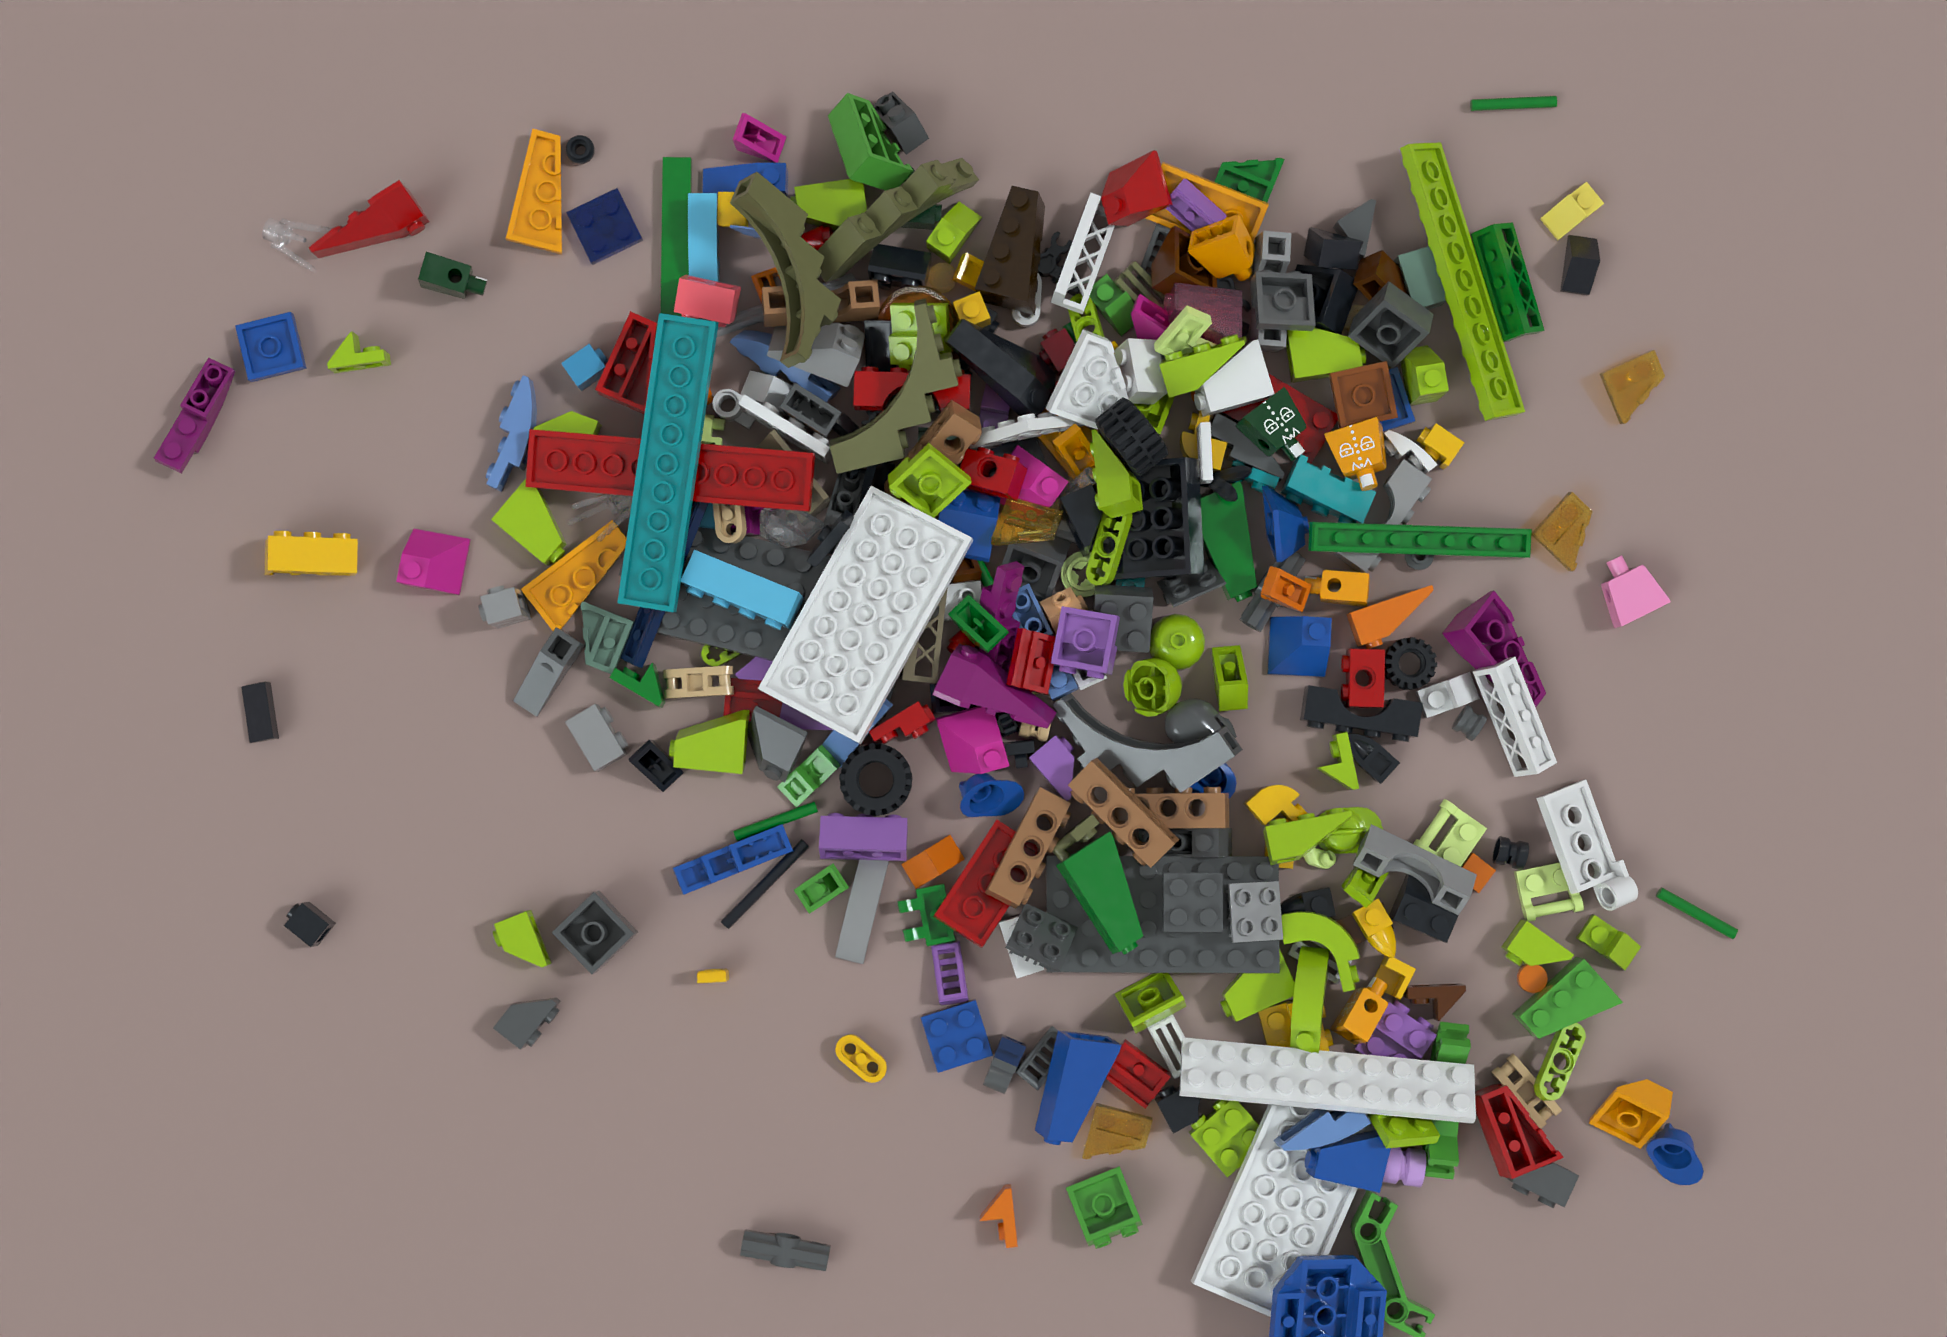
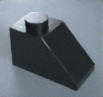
(1082, 516)

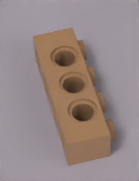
(951, 422)
(1042, 805)
(1215, 814)
(1139, 816)

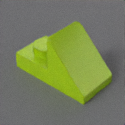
(350, 358)
(1344, 770)
(1363, 885)
(1609, 942)

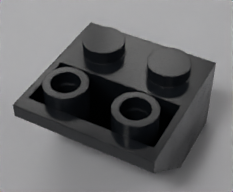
(899, 267)

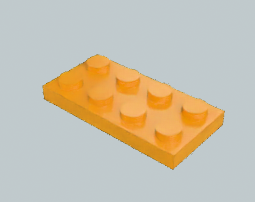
(1228, 200)

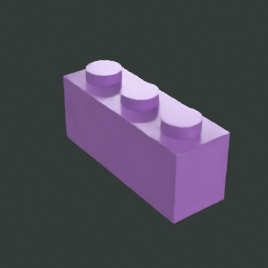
(863, 837)

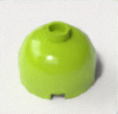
(1177, 641)
(1152, 686)

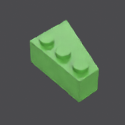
(864, 146)
(1566, 999)

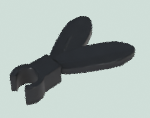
(1222, 478)

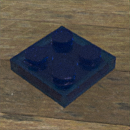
(604, 226)

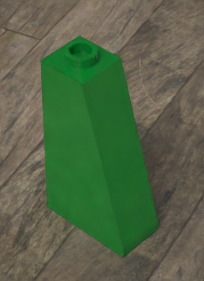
(1228, 543)
(1103, 892)

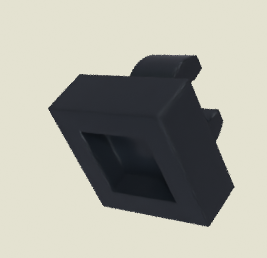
(1019, 749)

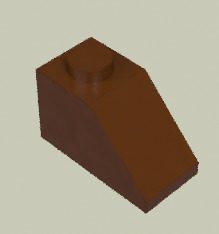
(1375, 272)

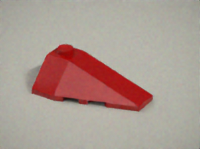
(390, 216)

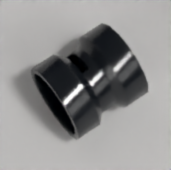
(1510, 853)

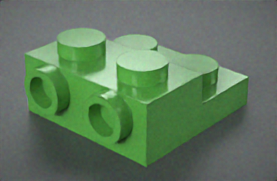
(1104, 1207)

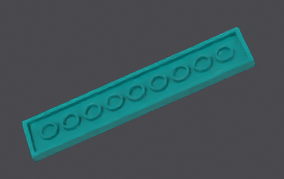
(667, 462)

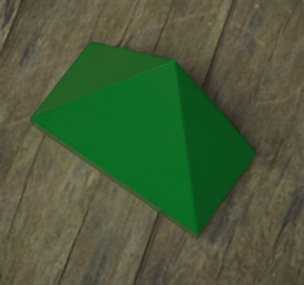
(977, 624)

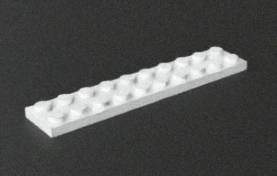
(1327, 1080)

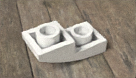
(1398, 445)

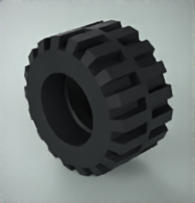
(1131, 436)
(850, 779)

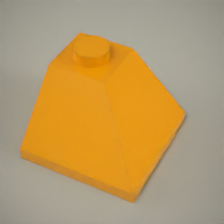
(1634, 1112)

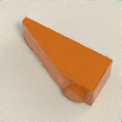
(1381, 619)

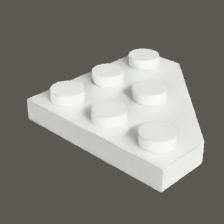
(1088, 382)
(1025, 428)

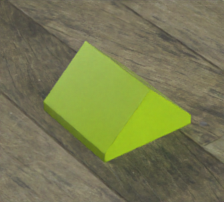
(1150, 1000)

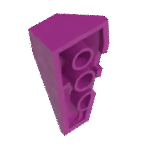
(1486, 636)
(979, 681)

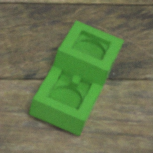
(809, 776)

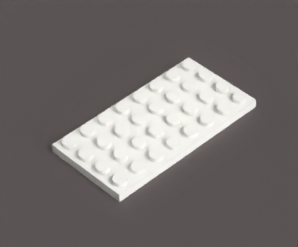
(865, 614)
(1271, 1217)

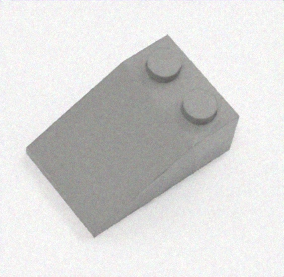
(833, 354)

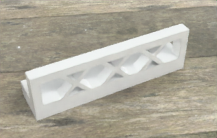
(1073, 257)
(1519, 717)

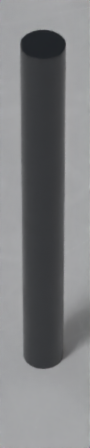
(780, 868)

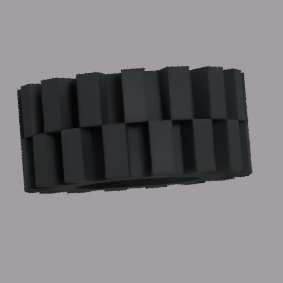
(1426, 658)

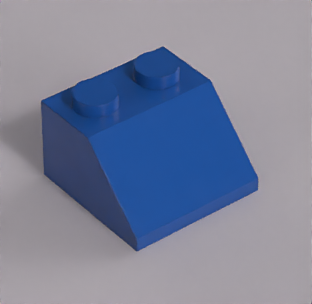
(976, 517)

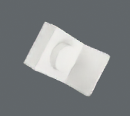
(1447, 695)

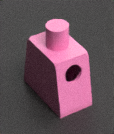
(1631, 592)

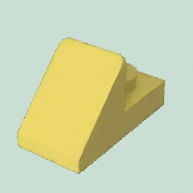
(1571, 211)

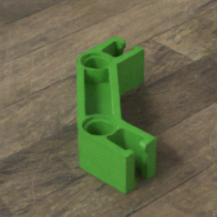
(1453, 1047)
(1378, 1260)

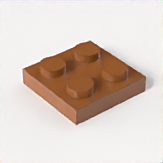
(1363, 394)

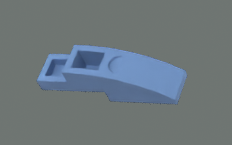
(755, 346)
(516, 421)
(1032, 618)

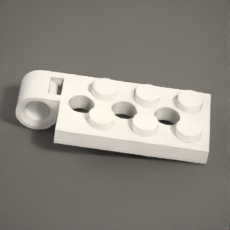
(749, 410)
(1610, 879)

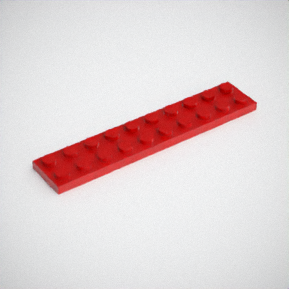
(723, 473)

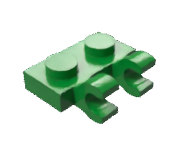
(928, 902)

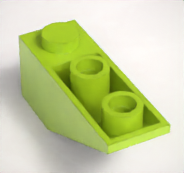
(1193, 369)
(1116, 485)
(1295, 839)

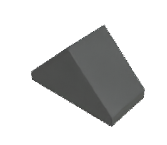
(1357, 224)

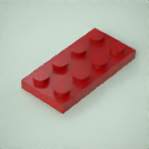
(1316, 416)
(967, 905)

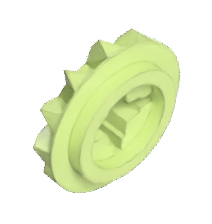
(1070, 578)

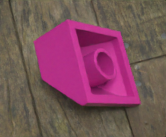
(1040, 483)
(434, 561)
(972, 741)

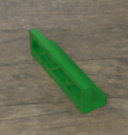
(1504, 282)

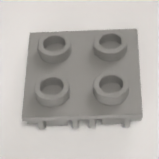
(1255, 911)

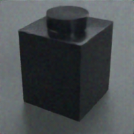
(309, 923)

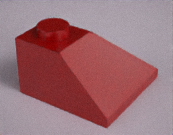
(1135, 191)

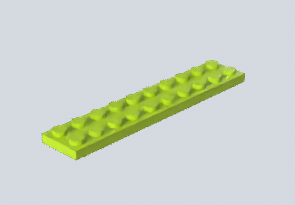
(1462, 280)

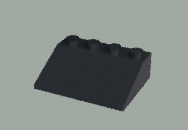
(1168, 531)

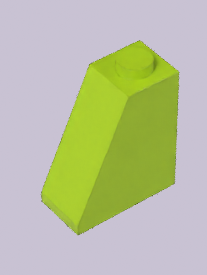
(831, 202)
(1320, 352)
(1424, 376)
(532, 524)
(713, 745)
(1257, 991)

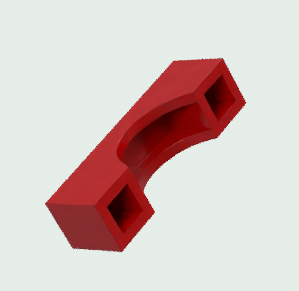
(876, 388)

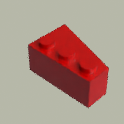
(629, 365)
(1511, 1133)

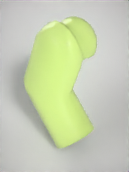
(1320, 858)

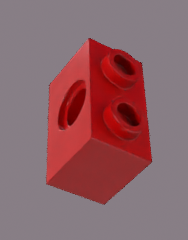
(1004, 483)
(1373, 663)

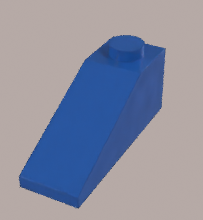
(727, 177)

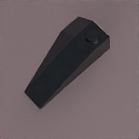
(1007, 368)

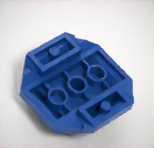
(1340, 1286)

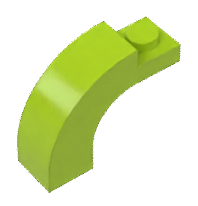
(1319, 928)
(1309, 998)

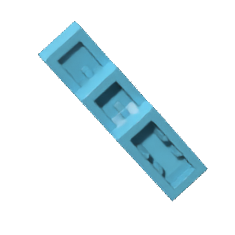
(703, 236)

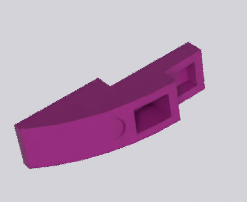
(197, 416)
(1000, 602)

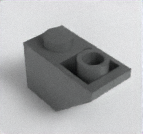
(900, 122)
(524, 1019)
(1550, 1182)

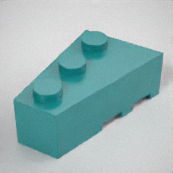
(1326, 492)

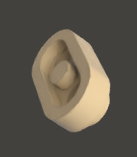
(725, 517)

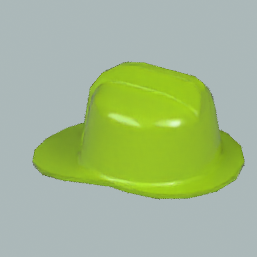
(1349, 835)

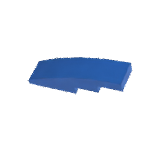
(732, 859)

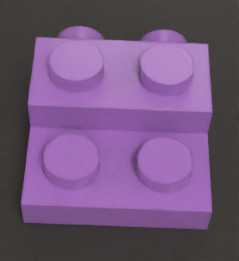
(1085, 642)
(1399, 1035)

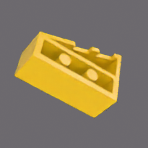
(311, 554)

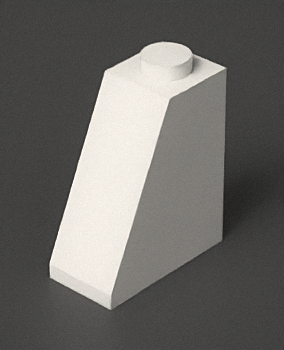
(1236, 383)

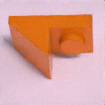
(1285, 589)
(1002, 1208)

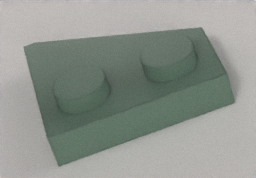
(603, 637)

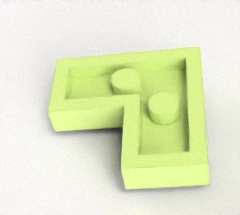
(1184, 332)

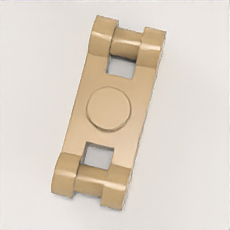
(698, 682)
(1524, 1090)

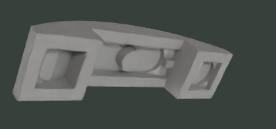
(861, 910)

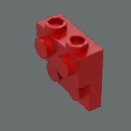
(911, 721)

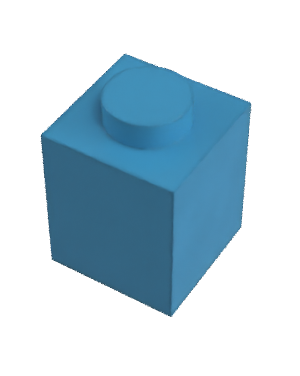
(585, 366)

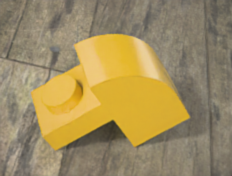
(1188, 442)
(1271, 801)

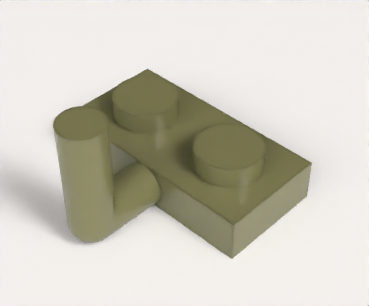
(1081, 832)

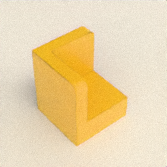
(728, 214)
(1395, 975)

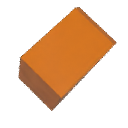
(933, 861)

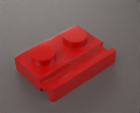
(1031, 661)
(748, 696)
(1137, 1074)

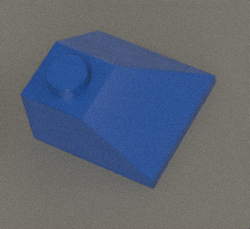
(1283, 524)
(1299, 645)

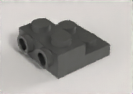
(1283, 300)

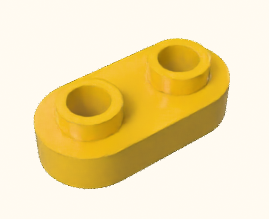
(860, 1058)

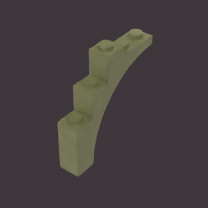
(893, 209)
(797, 262)
(881, 438)

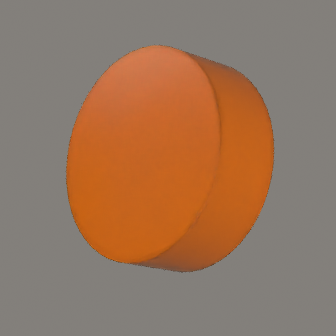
(1532, 978)

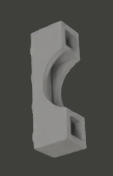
(1273, 254)
(1404, 488)
(1445, 881)

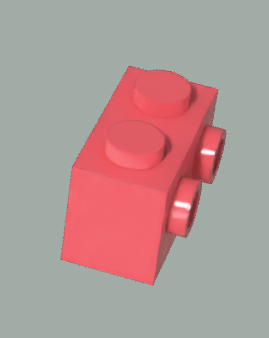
(707, 300)

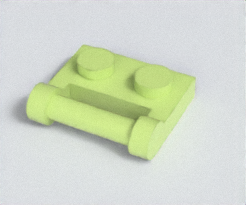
(1458, 840)
(1544, 881)

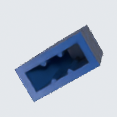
(1353, 1161)

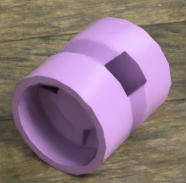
(1406, 1166)

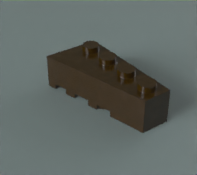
(1014, 254)

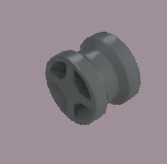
(1469, 723)

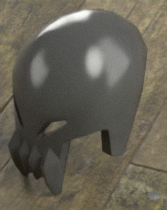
(1193, 720)

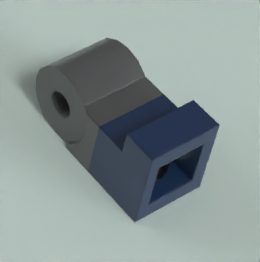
(1004, 1063)

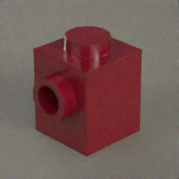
(1056, 349)

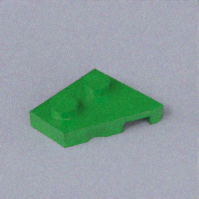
(1250, 177)

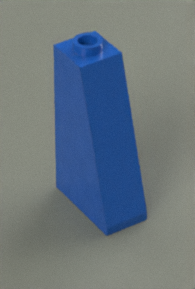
(1072, 1083)

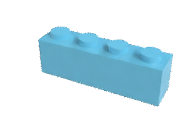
(741, 589)

